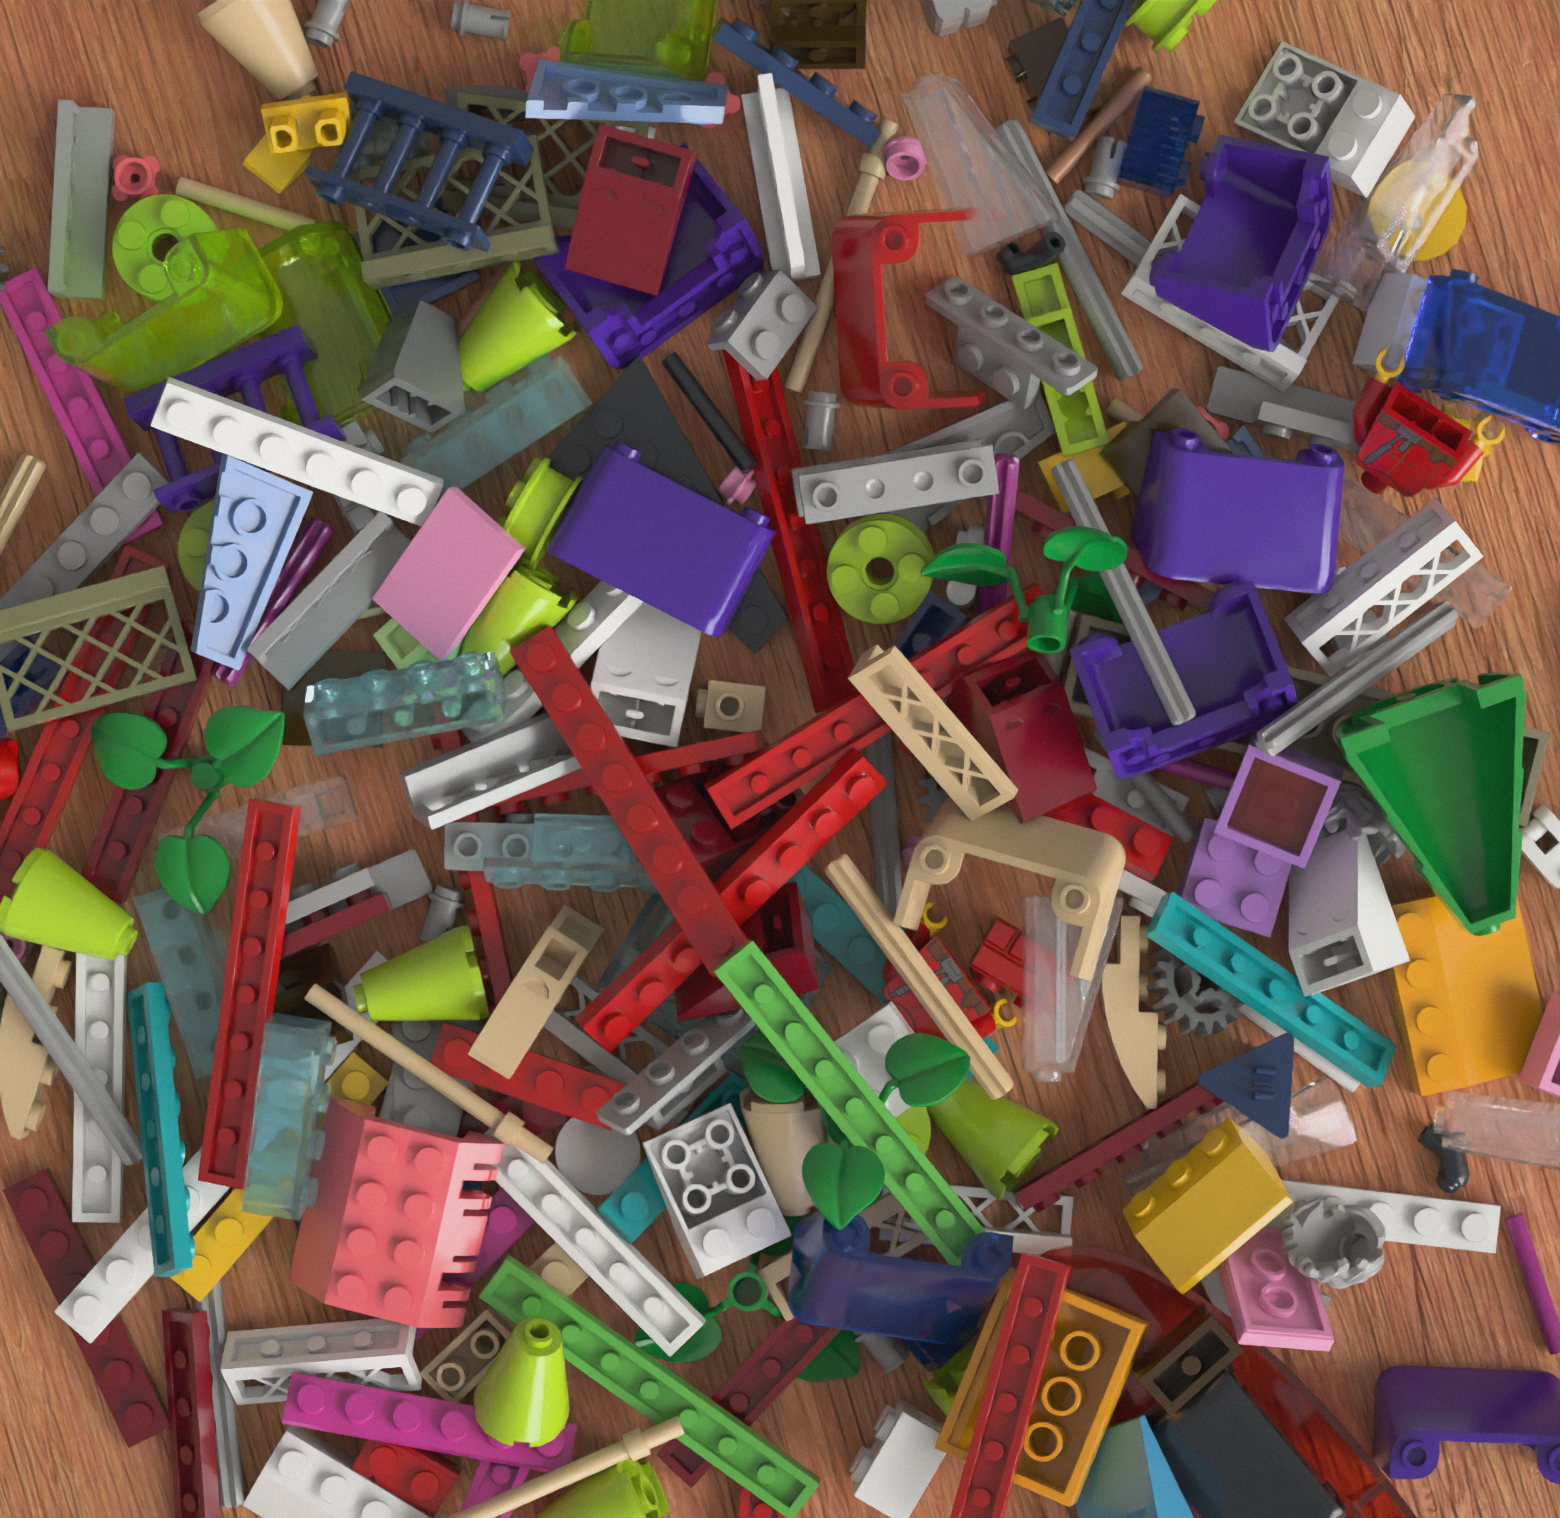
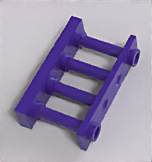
(232, 373)

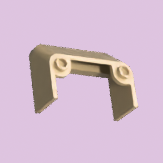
(1079, 858)

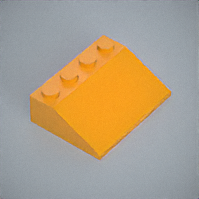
(1462, 999)
(1075, 1397)

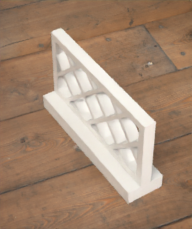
(780, 181)
(1276, 367)

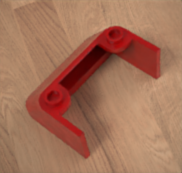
(859, 251)

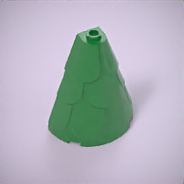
(1450, 787)

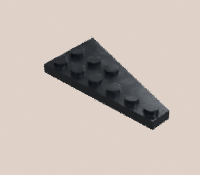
(640, 416)

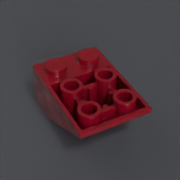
(629, 209)
(1028, 730)
(704, 826)
(786, 939)

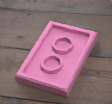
(448, 573)
(1272, 1299)

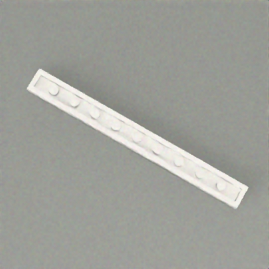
(130, 1259)

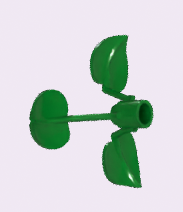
(1048, 614)
(240, 752)
(836, 1173)
(750, 1293)

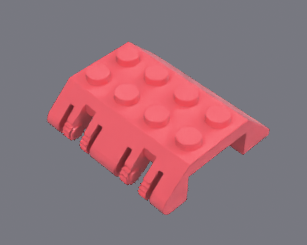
(394, 1218)

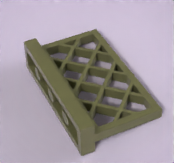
(562, 205)
(440, 259)
(88, 605)

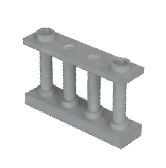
(894, 481)

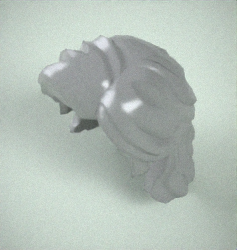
(1360, 816)
(1334, 1245)

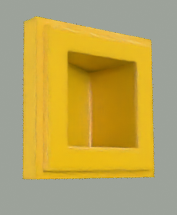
(277, 169)

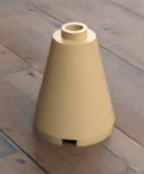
(265, 42)
(781, 1140)

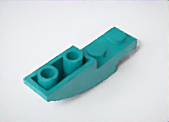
(638, 1197)

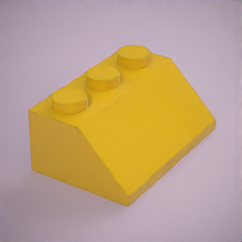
(1207, 1205)

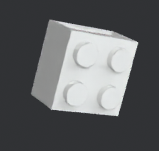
(899, 1462)

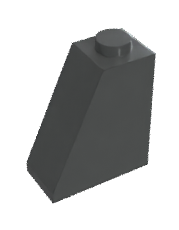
(417, 369)

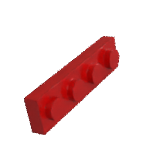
(536, 1080)

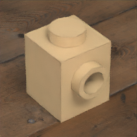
(731, 706)

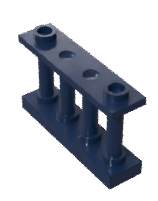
(414, 116)

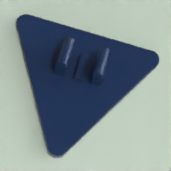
(1258, 1084)

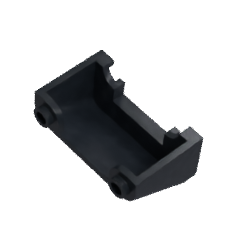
(1237, 1459)

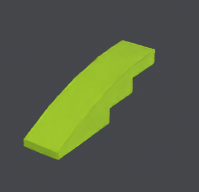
(1046, 307)

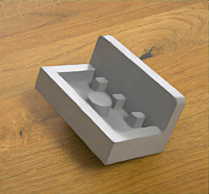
(762, 322)

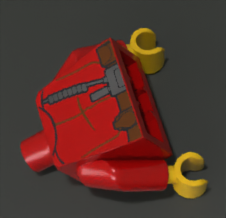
(1409, 440)
(978, 1011)

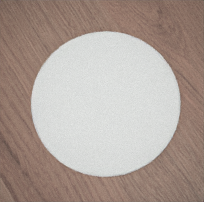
(595, 1157)

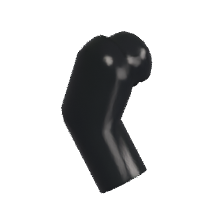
(1035, 257)
(1453, 1164)

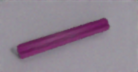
(1000, 524)
(294, 570)

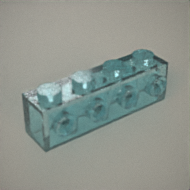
(502, 427)
(405, 702)
(190, 969)
(287, 1116)

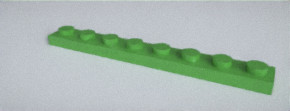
(848, 1099)
(654, 1389)

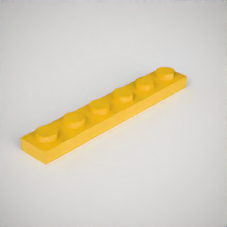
(232, 1231)

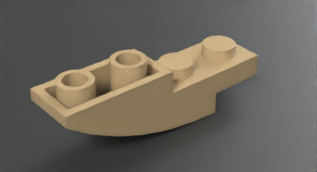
(536, 991)
(1133, 1032)
(23, 1058)
(475, 1347)

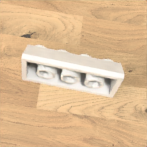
(318, 1481)

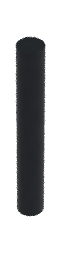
(709, 413)

